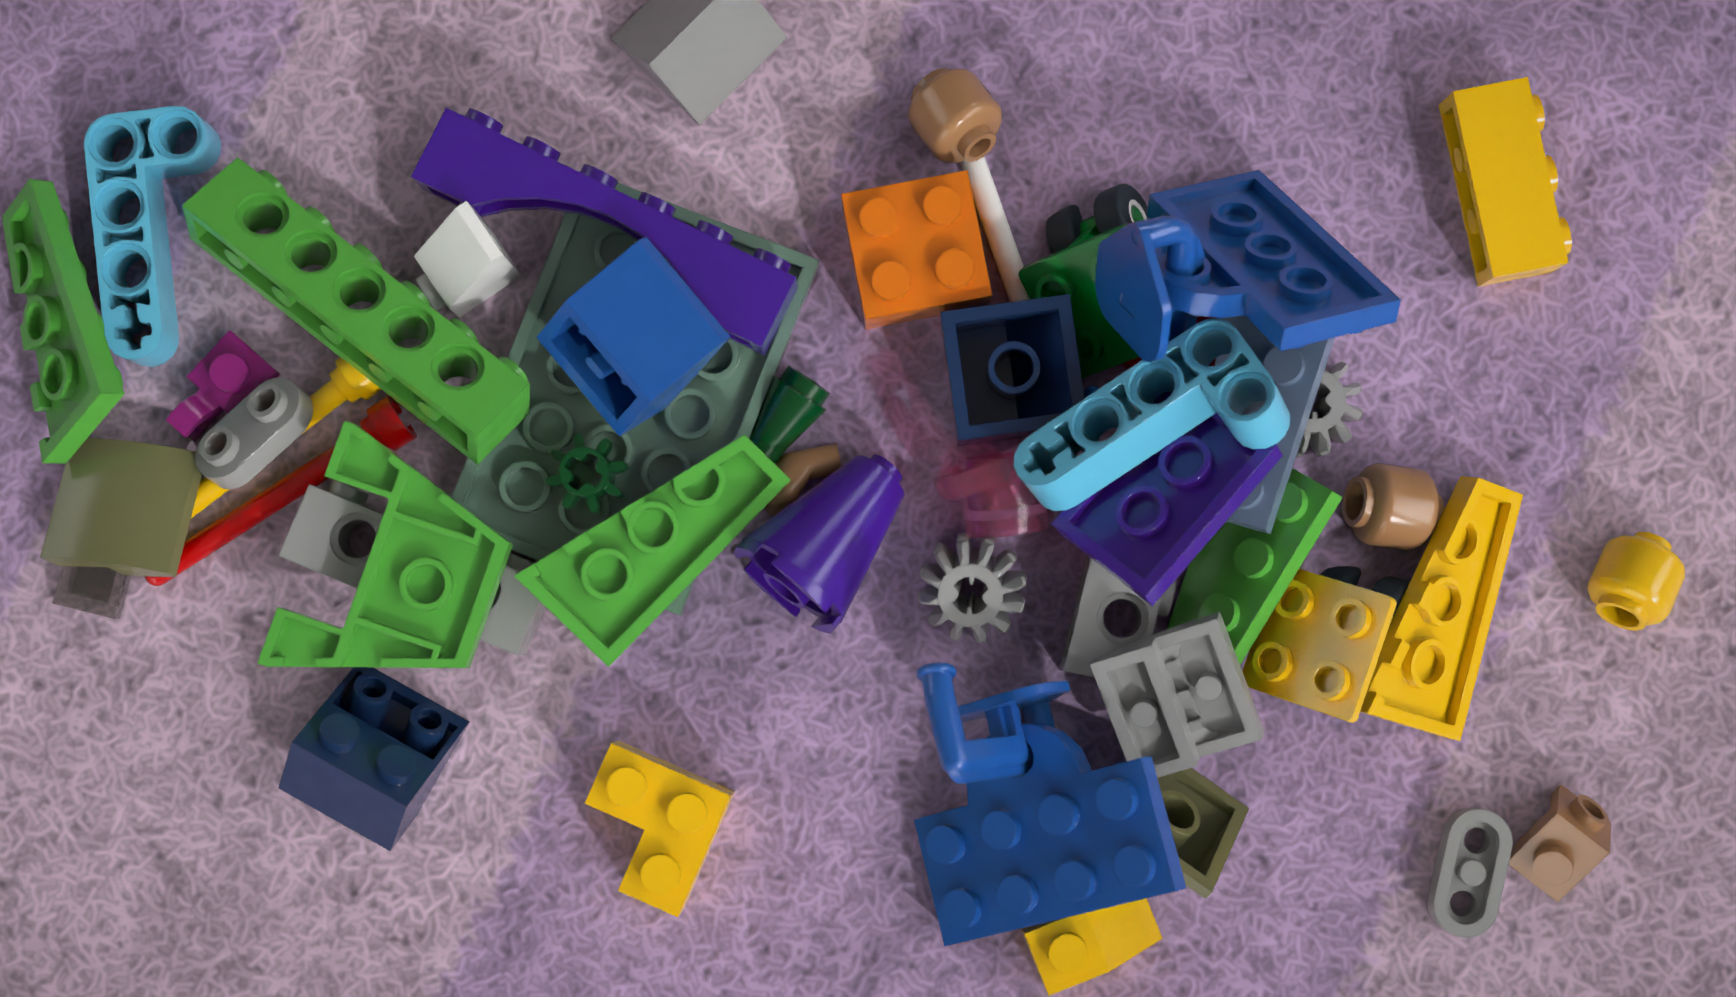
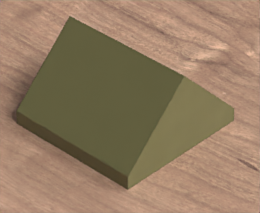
(1202, 826)

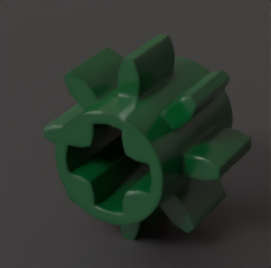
(604, 467)

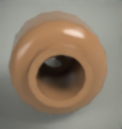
(955, 115)
(1392, 506)

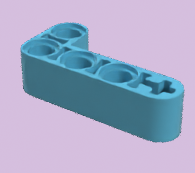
(147, 235)
(1149, 427)

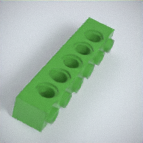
(469, 417)

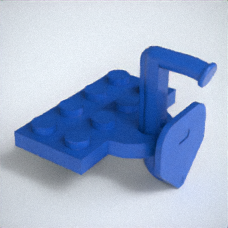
(1232, 253)
(1038, 823)

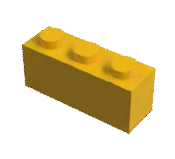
(1505, 181)

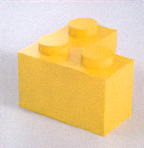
(677, 817)

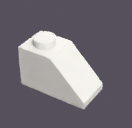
(463, 263)

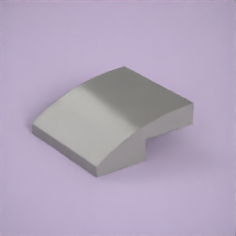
(1178, 695)

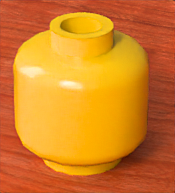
(1636, 581)

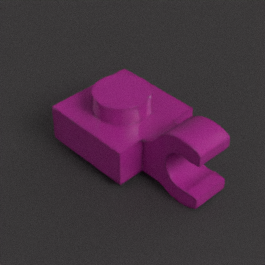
(224, 380)

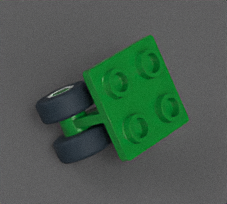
(1073, 272)

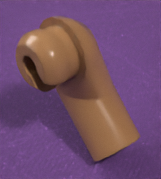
(801, 467)

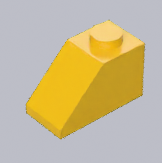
(1090, 943)

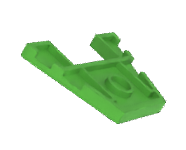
(422, 583)

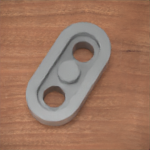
(254, 433)
(1477, 872)

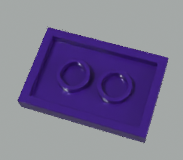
(1167, 507)

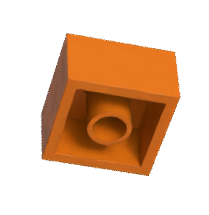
(916, 249)

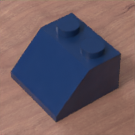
(1010, 367)

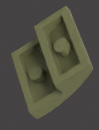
(123, 508)

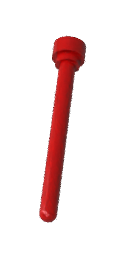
(381, 423)

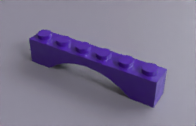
(497, 175)

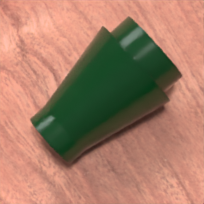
(787, 412)

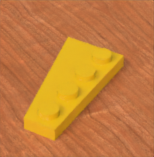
(1446, 614)

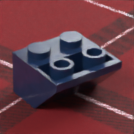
(372, 755)

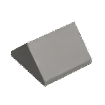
(699, 48)

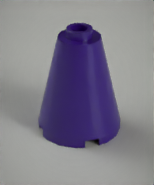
(825, 540)

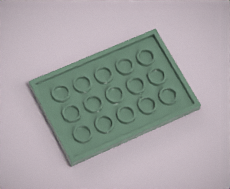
(708, 414)

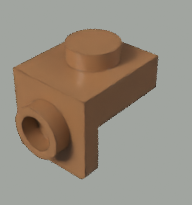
(1563, 844)

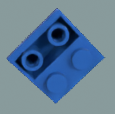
(633, 337)

